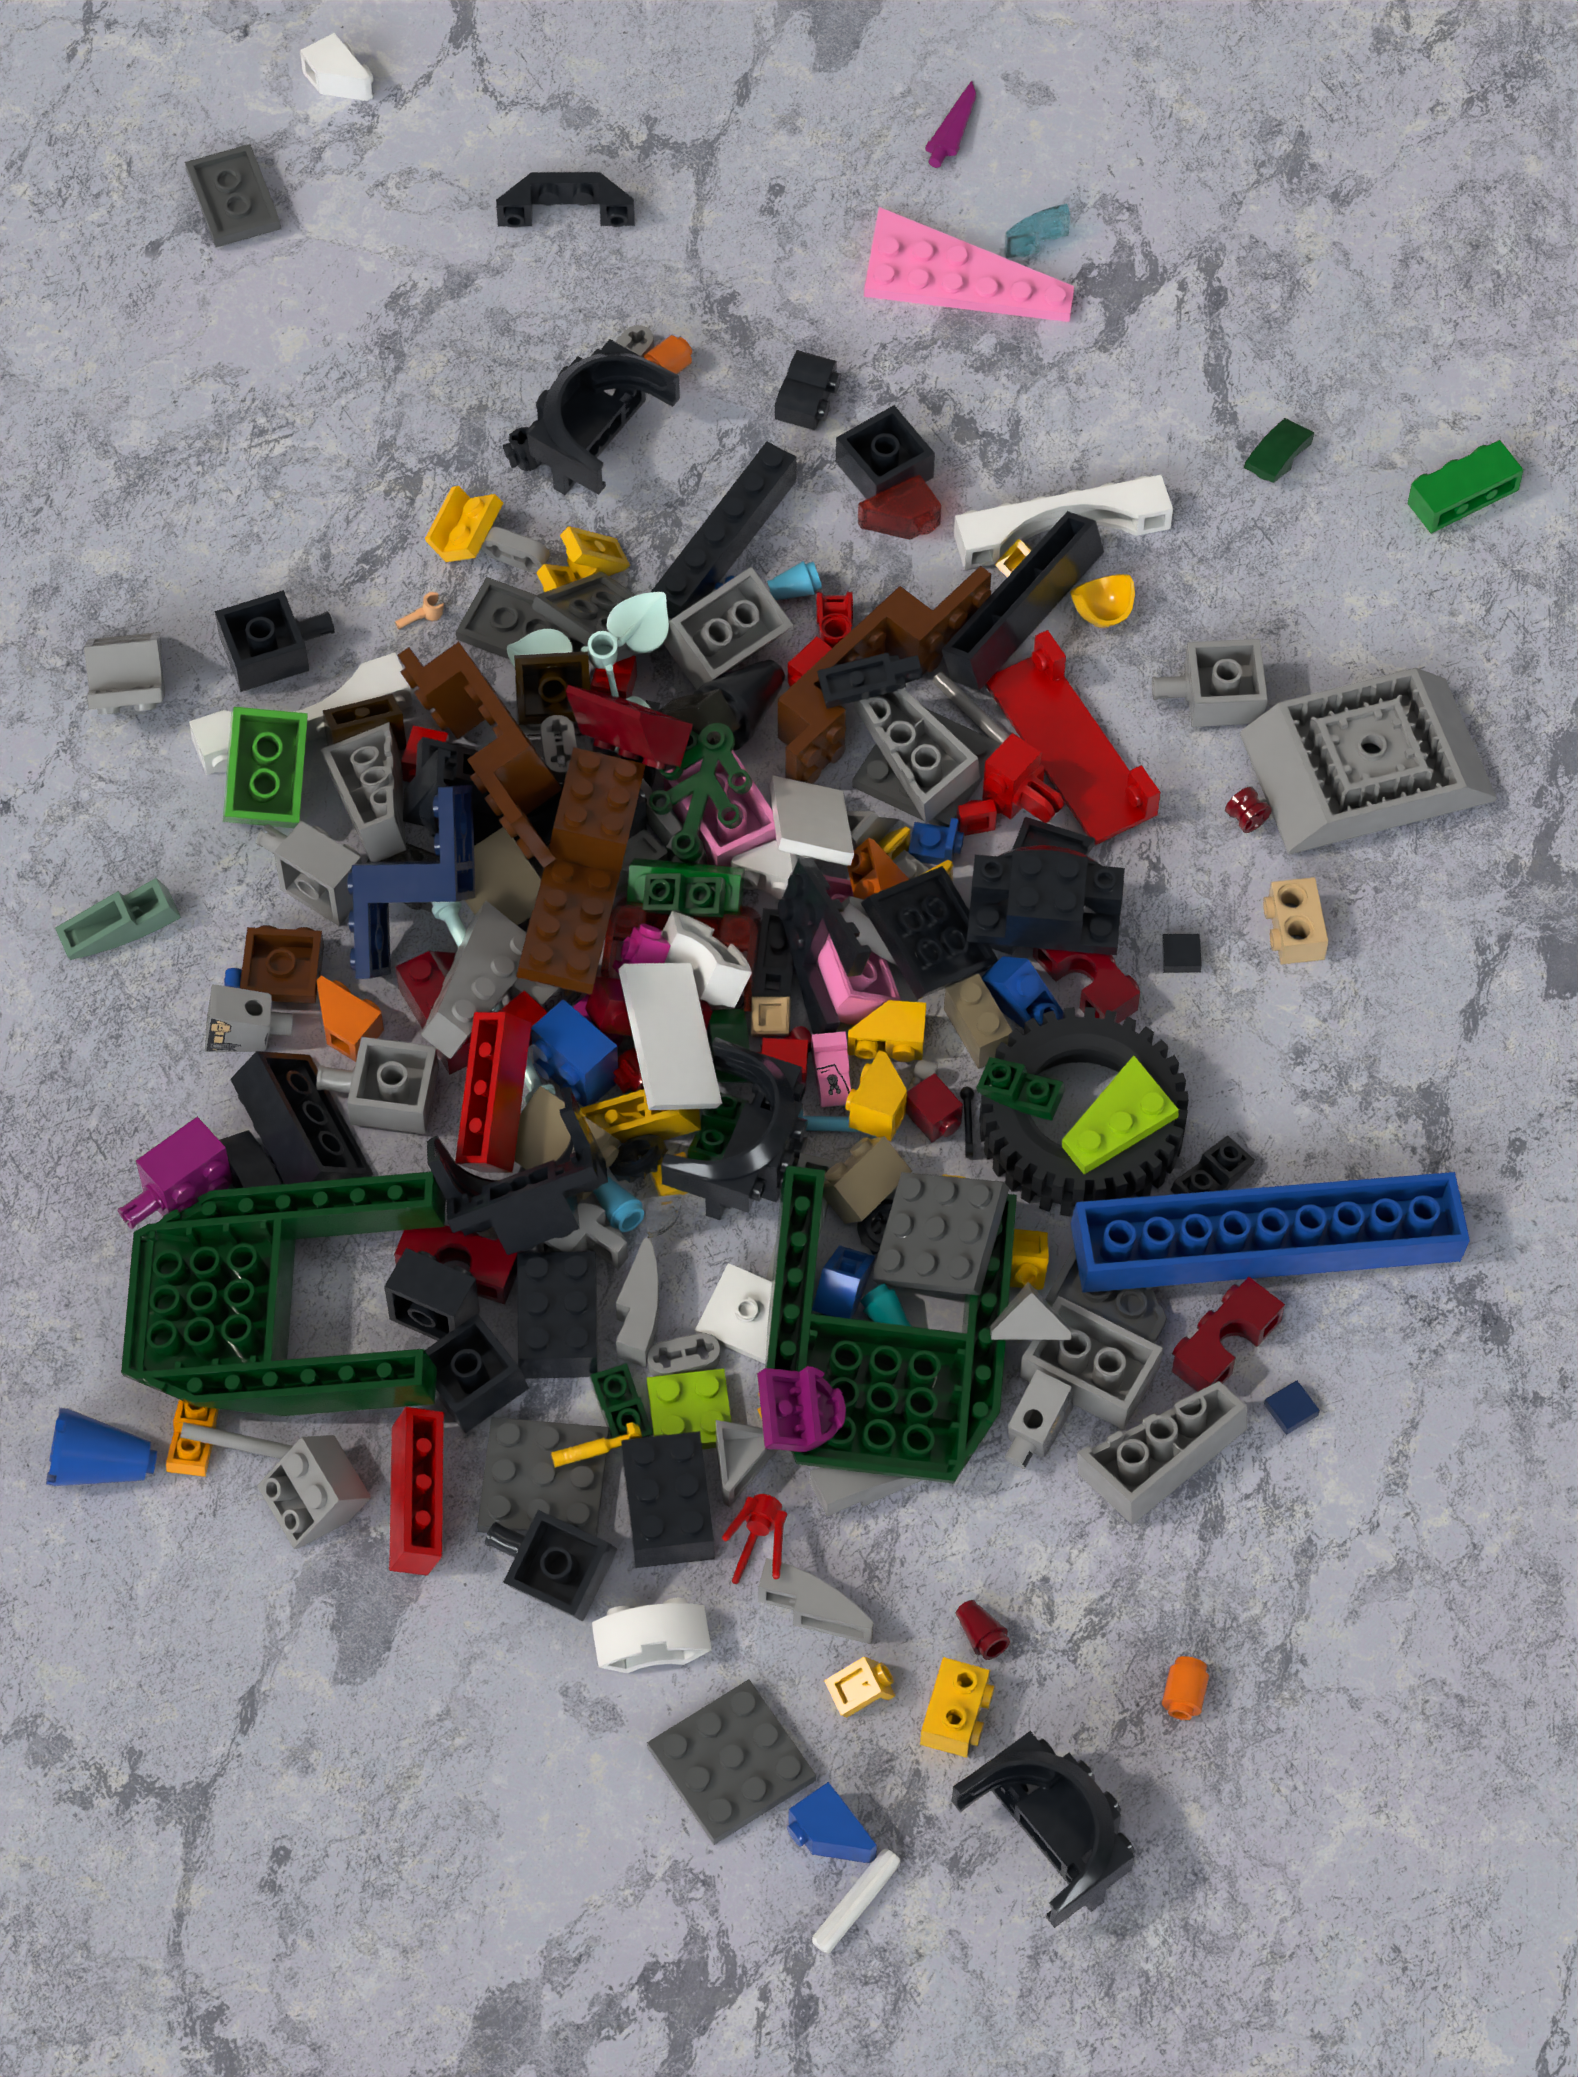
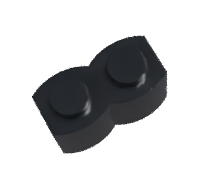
(806, 390)

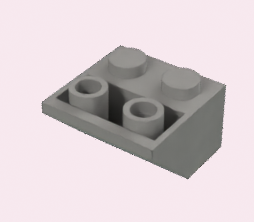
(313, 1489)

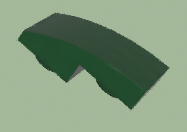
(1277, 450)
(684, 895)
(731, 1027)
(1015, 1088)
(716, 1129)
(619, 1401)

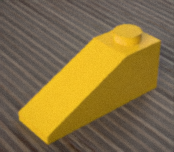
(630, 1117)

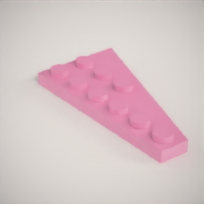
(939, 270)

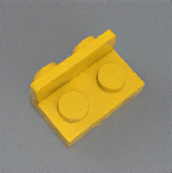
(462, 524)

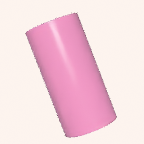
(854, 995)

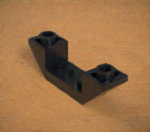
(562, 188)

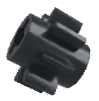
(518, 451)

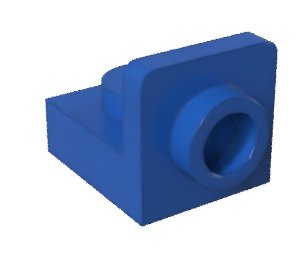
(935, 843)

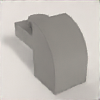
(592, 1236)

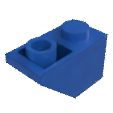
(1020, 991)

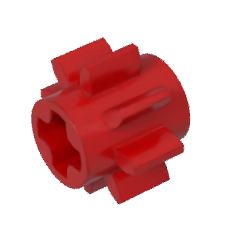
(628, 1074)

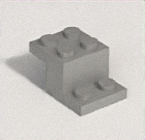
(124, 672)

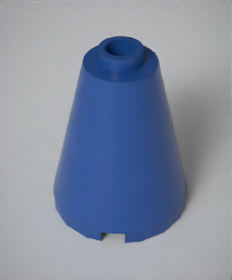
(96, 1452)

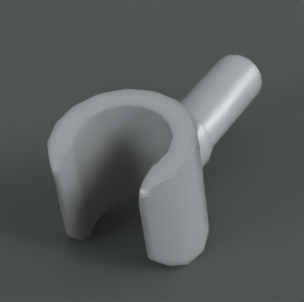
(922, 1071)

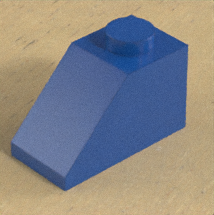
(843, 1282)
(830, 1827)

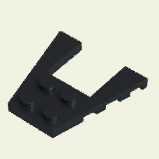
(807, 921)

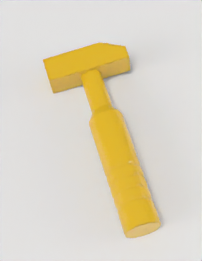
(593, 1448)

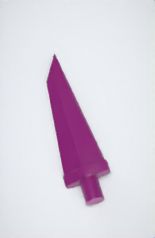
(950, 133)

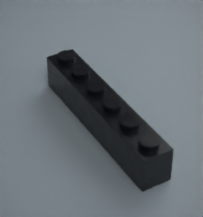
(728, 529)
(1023, 600)

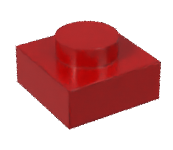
(976, 817)

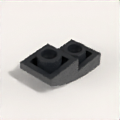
(249, 1162)
(1216, 1170)

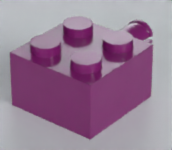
(178, 1173)

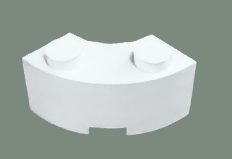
(717, 970)
(651, 1635)

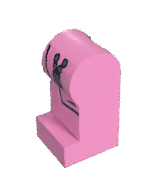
(831, 1068)

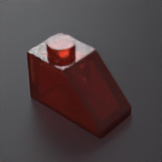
(902, 510)

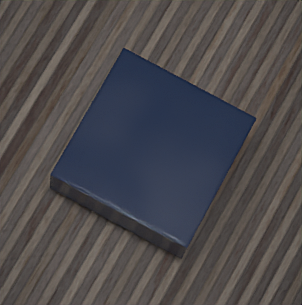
(1291, 1407)

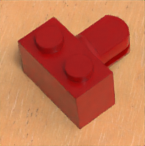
(1016, 781)

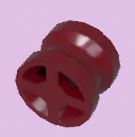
(1248, 809)

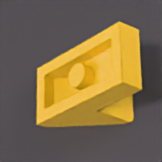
(592, 553)

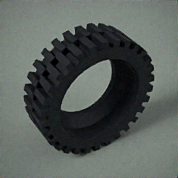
(1042, 1164)

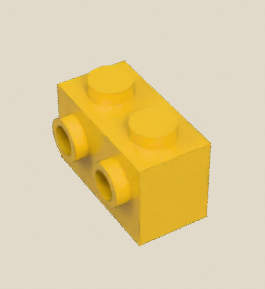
(955, 1707)

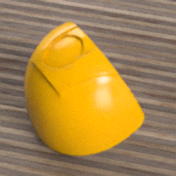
(1105, 599)

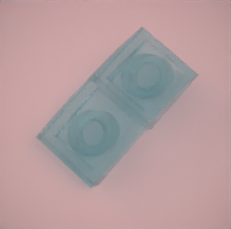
(1026, 235)

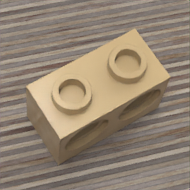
(1302, 920)

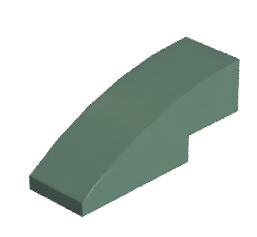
(118, 920)

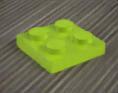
(689, 1404)

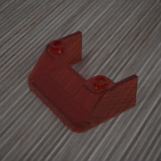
(734, 928)

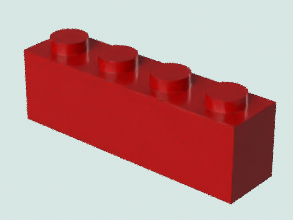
(493, 1092)
(416, 1491)

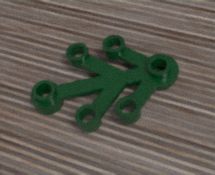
(702, 786)

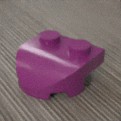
(798, 1409)

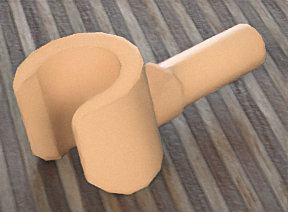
(427, 611)

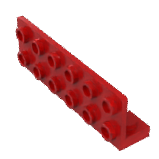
(1073, 747)

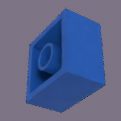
(574, 1053)

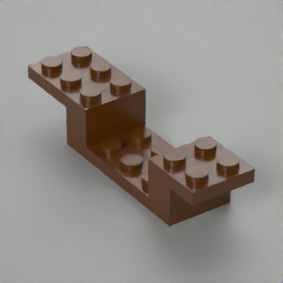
(895, 627)
(506, 766)
(582, 881)

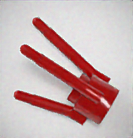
(762, 1515)

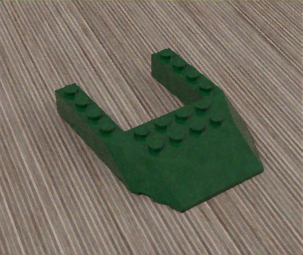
(218, 1294)
(909, 1392)

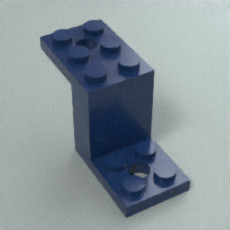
(383, 883)

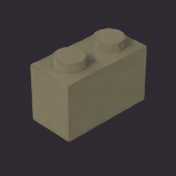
(976, 1018)
(863, 1179)

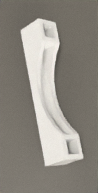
(1130, 506)
(369, 681)

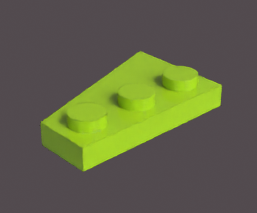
(1119, 1118)

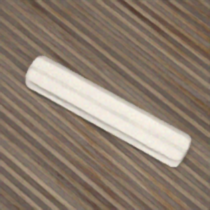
(856, 1901)

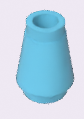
(795, 582)
(619, 1206)

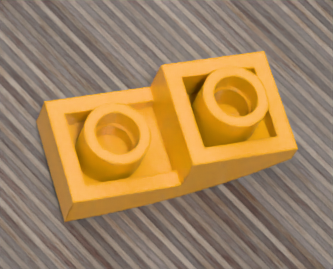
(187, 1455)

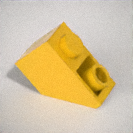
(891, 1028)
(879, 1101)

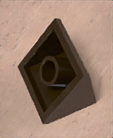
(544, 681)

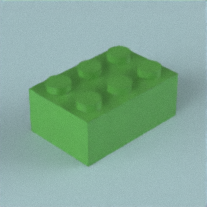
(265, 767)

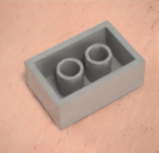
(725, 628)
(1100, 1363)

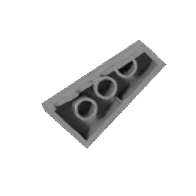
(919, 750)
(371, 788)
(478, 978)
(1160, 1454)

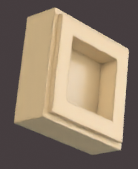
(770, 1016)

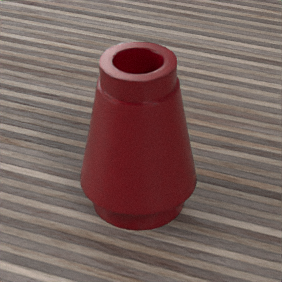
(982, 1630)

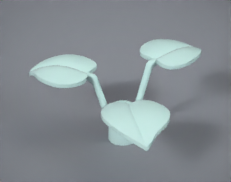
(635, 621)

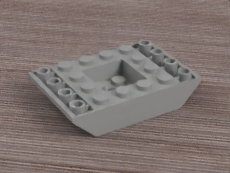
(1333, 790)

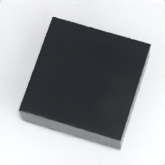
(1181, 953)

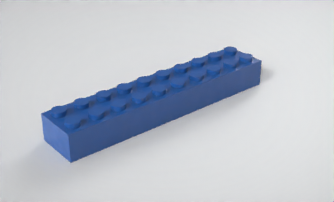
(1269, 1232)

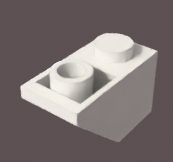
(335, 70)
(766, 868)

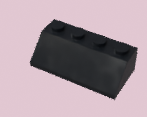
(297, 1121)

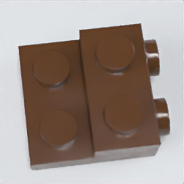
(283, 963)

